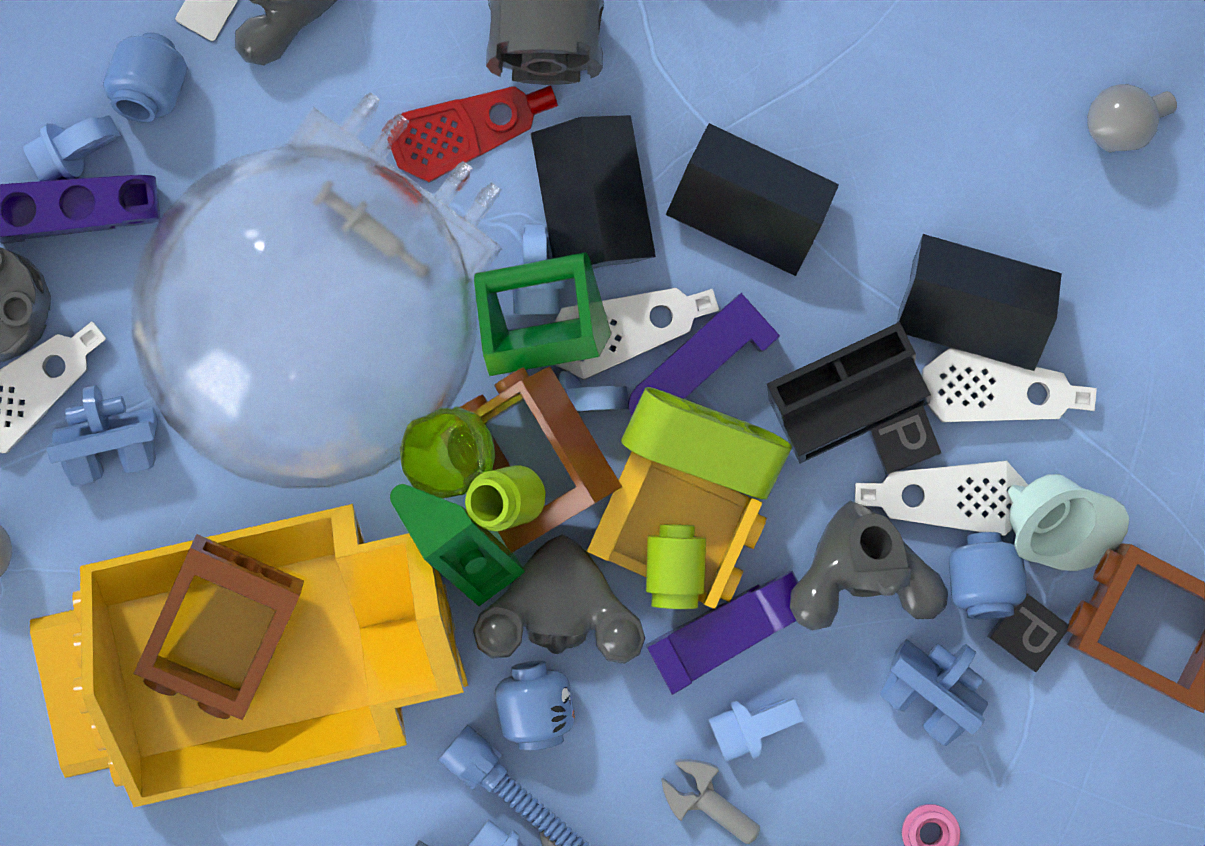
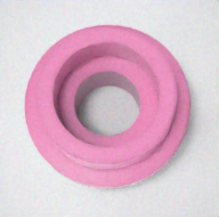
(930, 814)

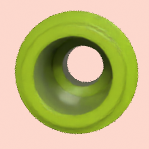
(505, 498)
(675, 567)

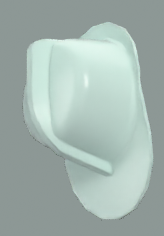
(1065, 523)

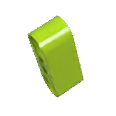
(706, 443)

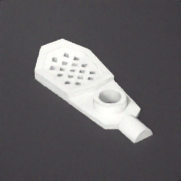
(635, 327)
(34, 384)
(1008, 390)
(942, 496)

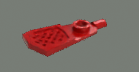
(473, 126)

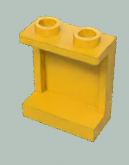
(664, 495)

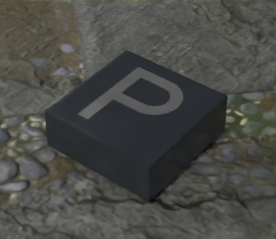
(905, 441)
(1029, 633)

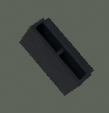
(593, 190)
(752, 199)
(980, 302)
(848, 392)

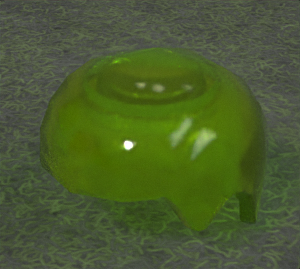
(446, 451)

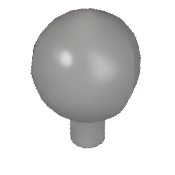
(1127, 117)

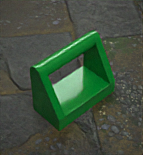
(545, 343)
(456, 544)

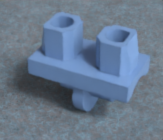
(81, 443)
(941, 680)

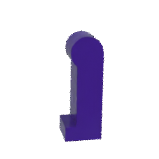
(76, 206)
(708, 350)
(723, 632)

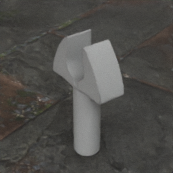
(709, 801)

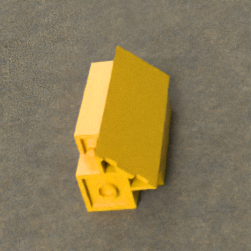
(356, 650)

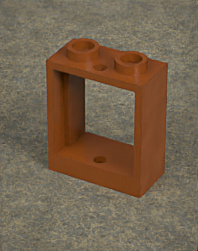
(568, 438)
(244, 577)
(1092, 617)

